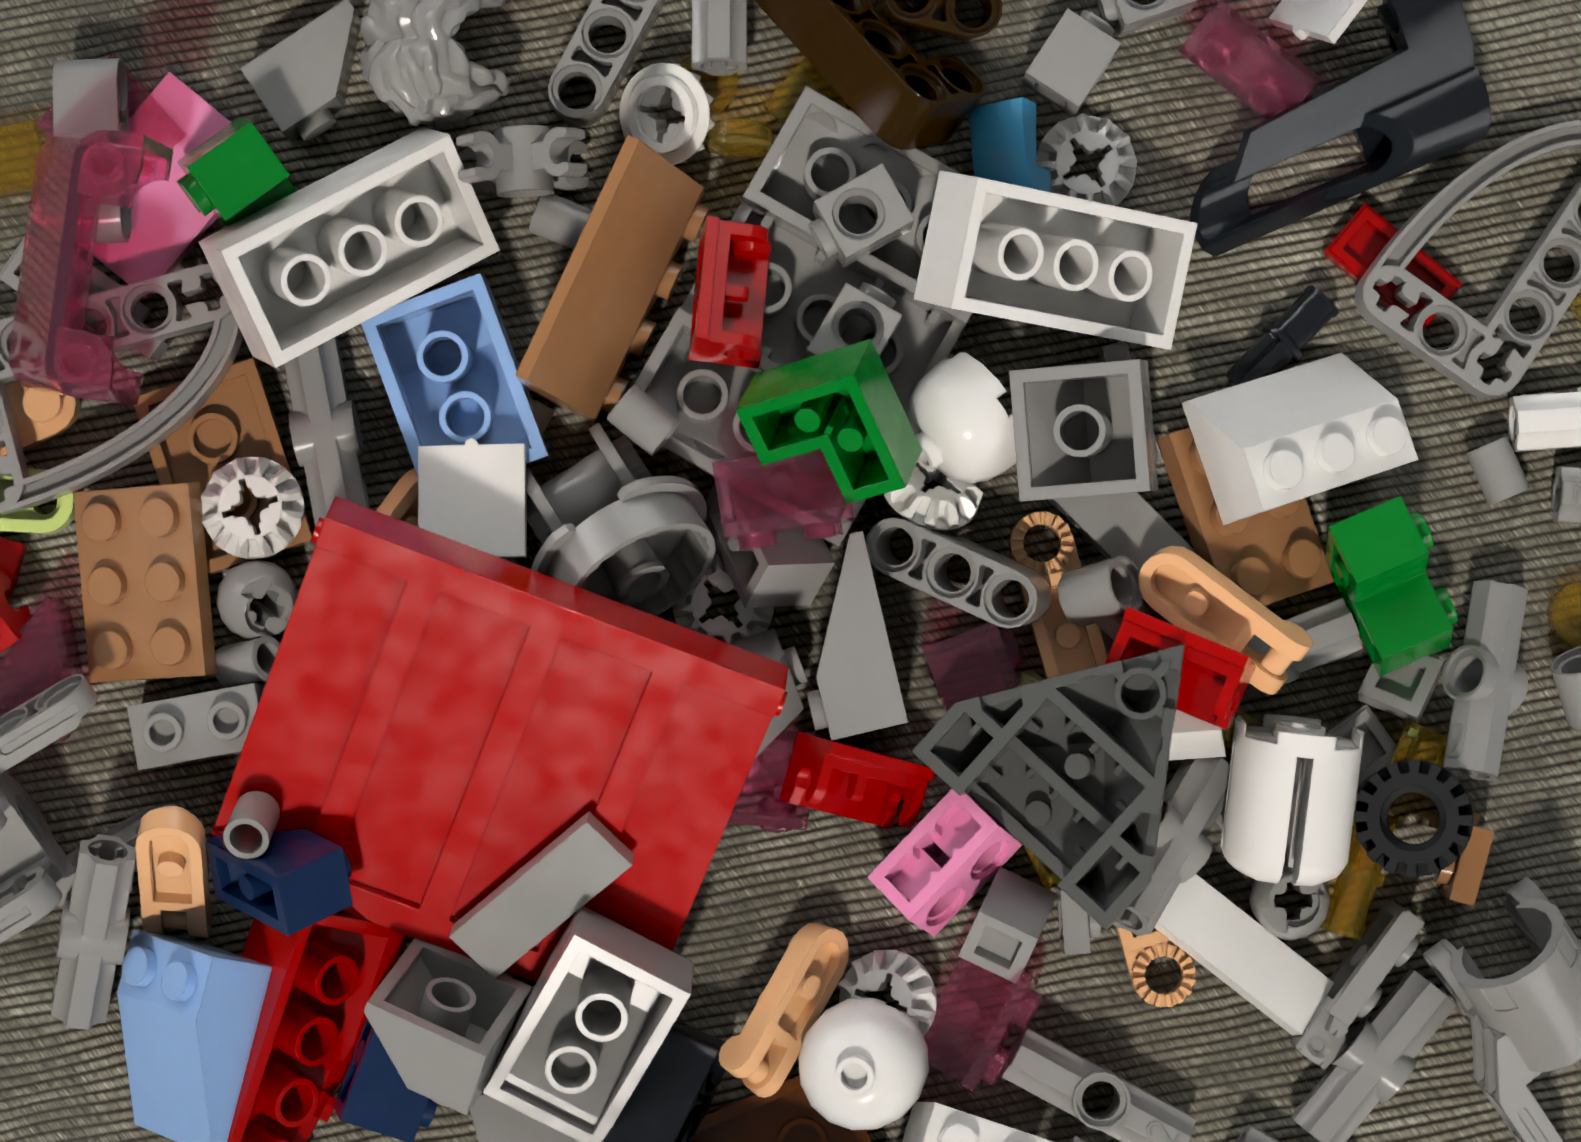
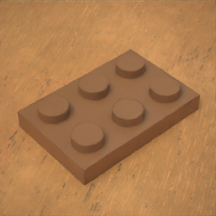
(229, 425)
(1263, 554)
(144, 582)

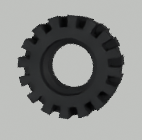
(1407, 858)

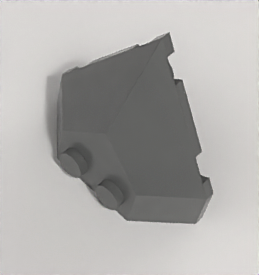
(1072, 770)

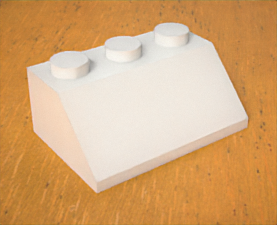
(1296, 435)

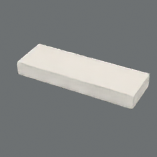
(1244, 955)

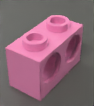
(944, 861)

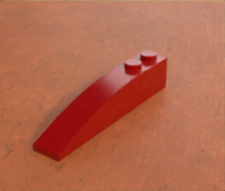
(308, 1021)

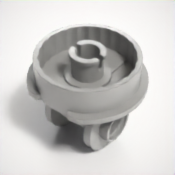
(620, 528)

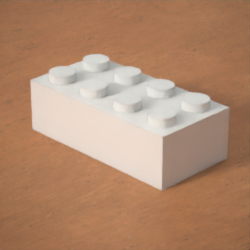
(349, 246)
(1054, 260)

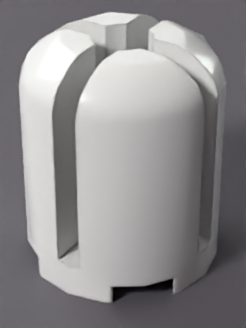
(1290, 799)

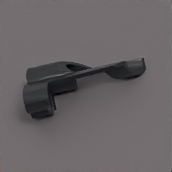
(1401, 109)

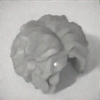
(421, 66)

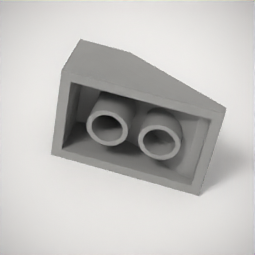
(856, 665)
(590, 1027)

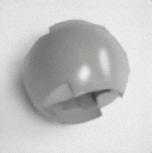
(251, 581)
(1305, 918)

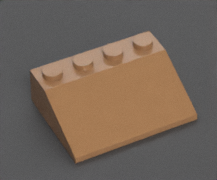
(613, 283)

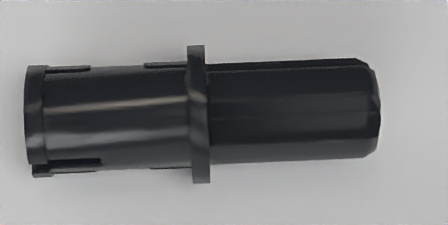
(1284, 338)

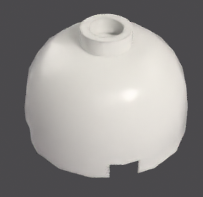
(962, 421)
(863, 1064)

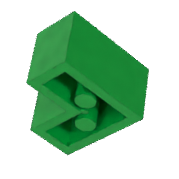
(234, 174)
(839, 406)
(1381, 575)

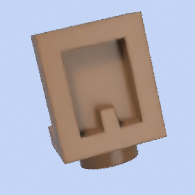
(1464, 875)

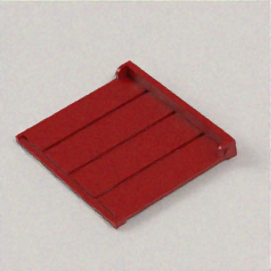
(474, 710)

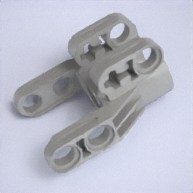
(32, 864)
(1523, 1019)

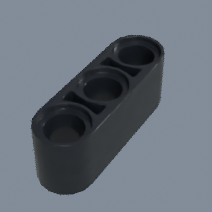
(672, 1090)

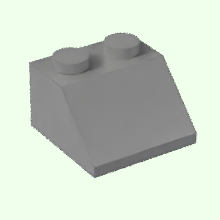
(1083, 430)
(444, 1022)

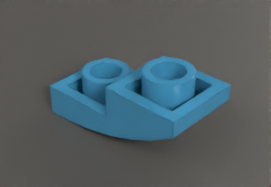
(1006, 144)

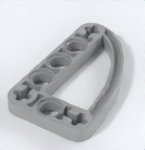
(1530, 282)
(118, 311)

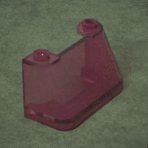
(69, 184)

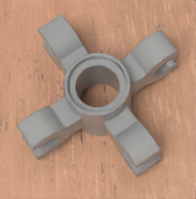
(524, 161)

